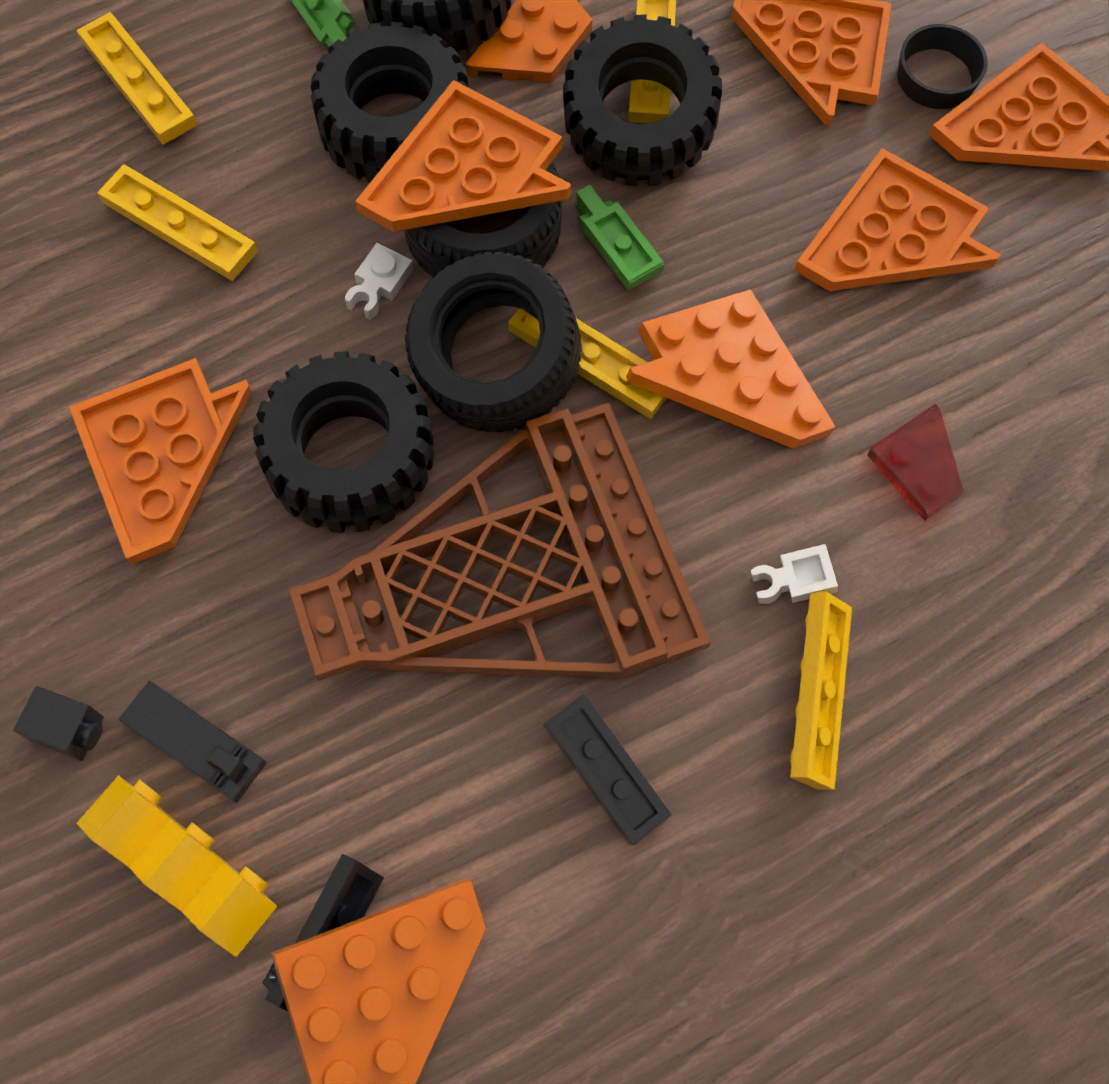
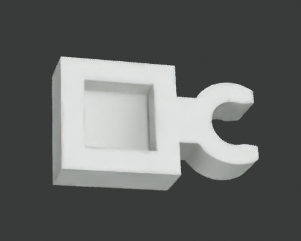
(379, 275)
(800, 574)

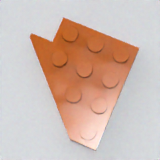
(821, 46)
(1031, 117)
(464, 164)
(895, 230)
(732, 367)
(156, 451)
(380, 987)

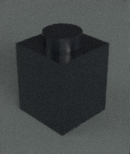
(59, 723)

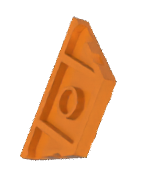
(533, 41)

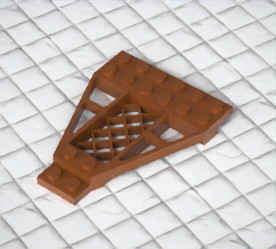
(613, 544)

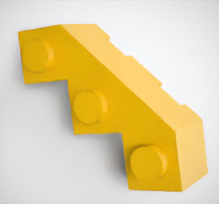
(178, 864)

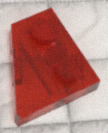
(920, 463)

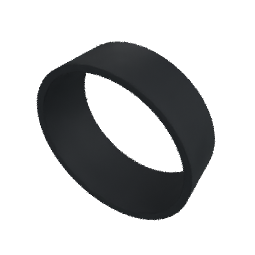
(948, 39)

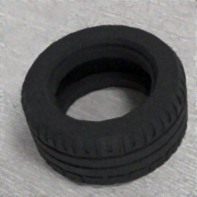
(530, 236)
(466, 290)

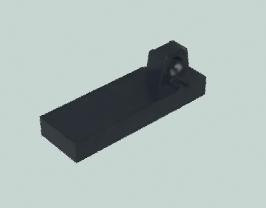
(193, 741)
(607, 770)
(341, 902)

